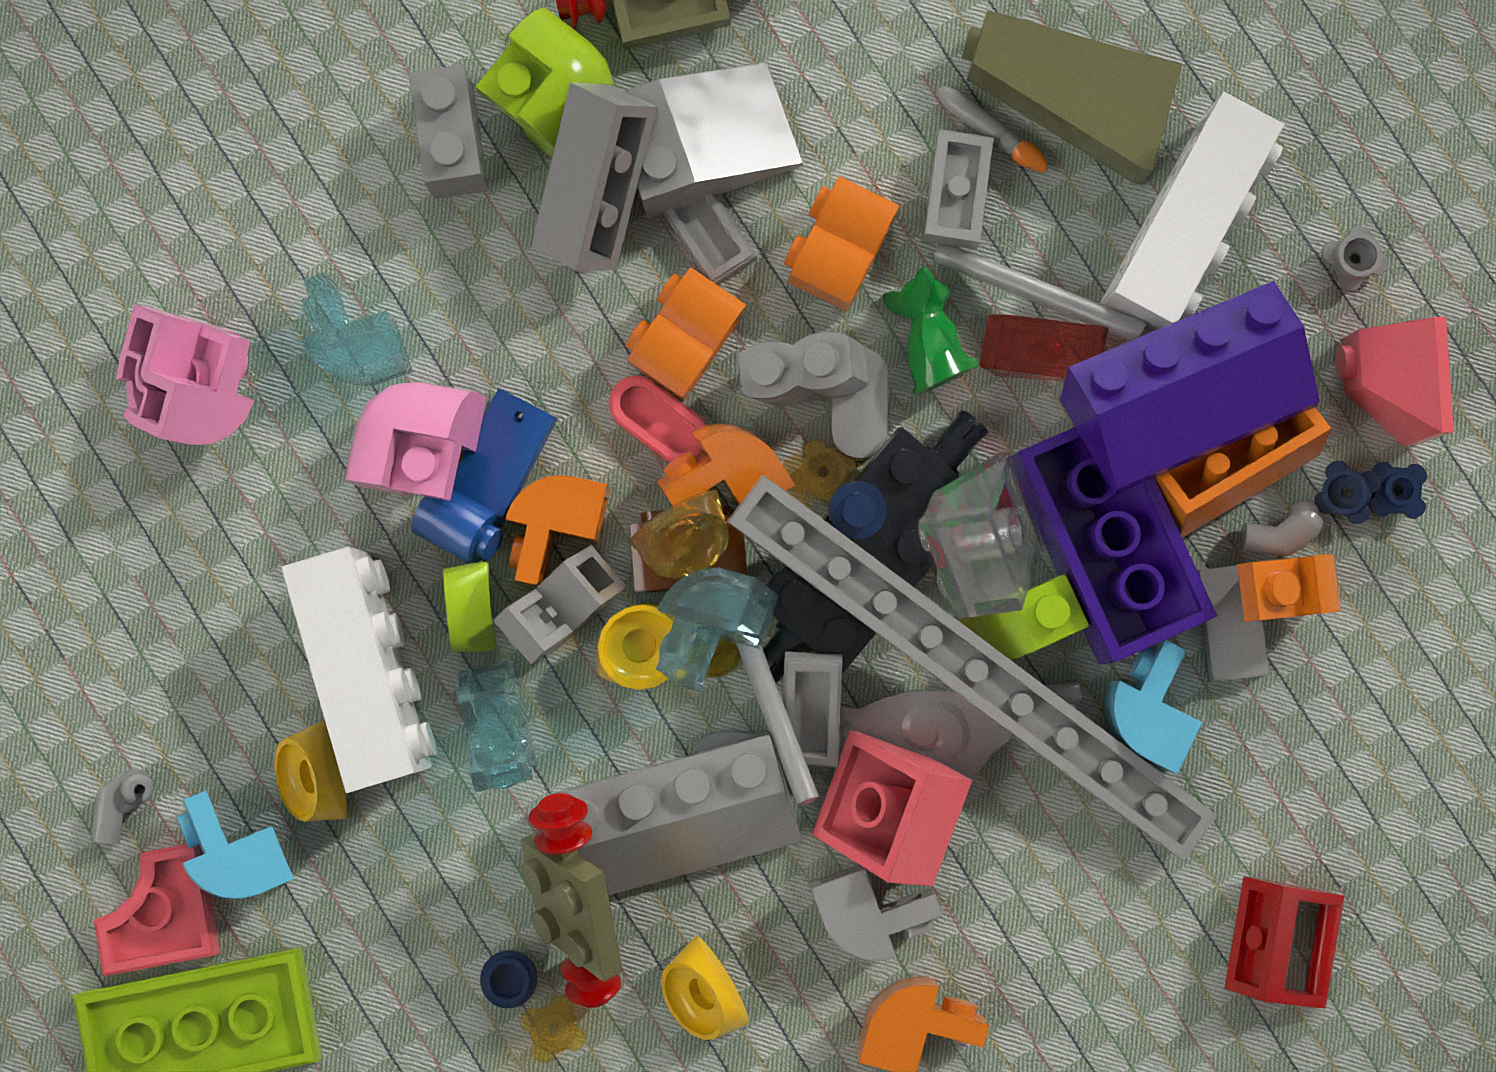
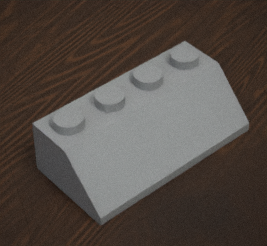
(688, 814)

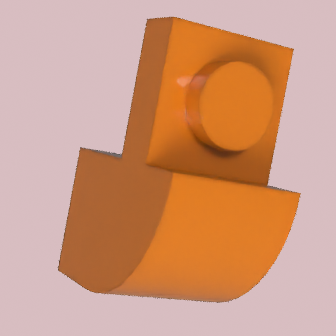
(727, 456)
(553, 507)
(1289, 587)
(904, 1015)

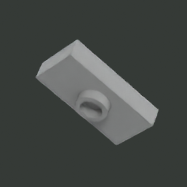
(957, 189)

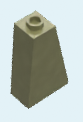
(1078, 88)

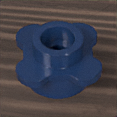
(1338, 478)
(1409, 502)

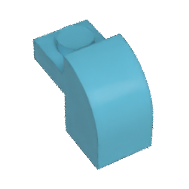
(1140, 718)
(235, 868)

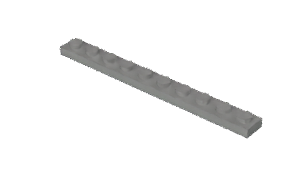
(971, 667)

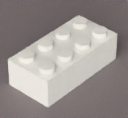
(1195, 213)
(359, 667)

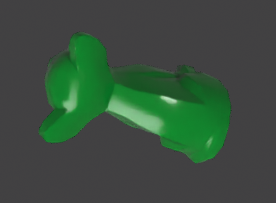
(933, 341)

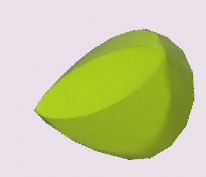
(469, 608)

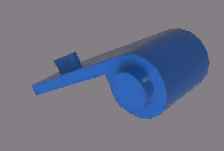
(486, 481)

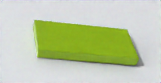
(204, 1019)

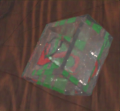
(982, 539)

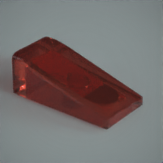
(1037, 346)

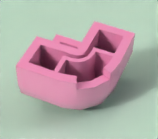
(183, 377)
(414, 439)

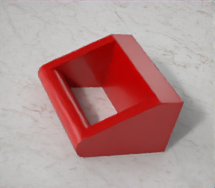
(1265, 938)

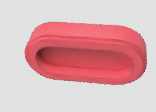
(655, 417)

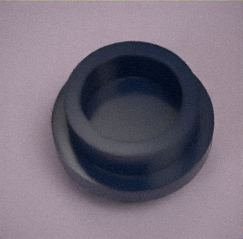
(857, 510)
(508, 979)

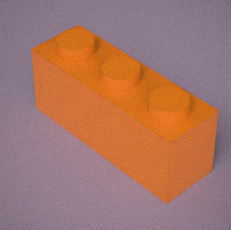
(1240, 470)

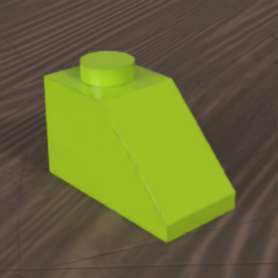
(1046, 617)

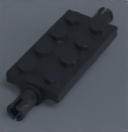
(907, 478)

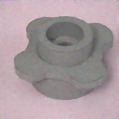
(1370, 255)

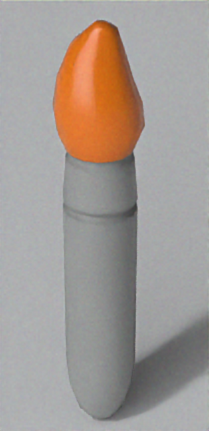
(1021, 151)

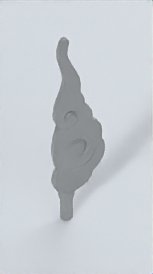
(924, 722)

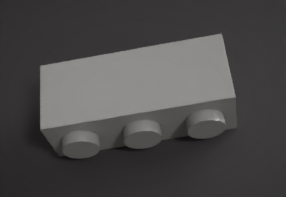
(593, 176)

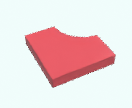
(161, 920)

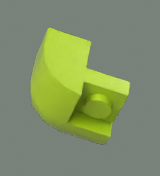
(536, 72)

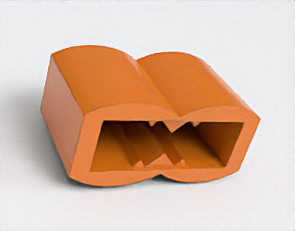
(841, 243)
(685, 333)

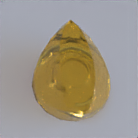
(684, 536)

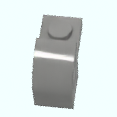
(560, 604)
(862, 926)

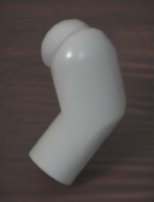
(1289, 536)
(117, 799)

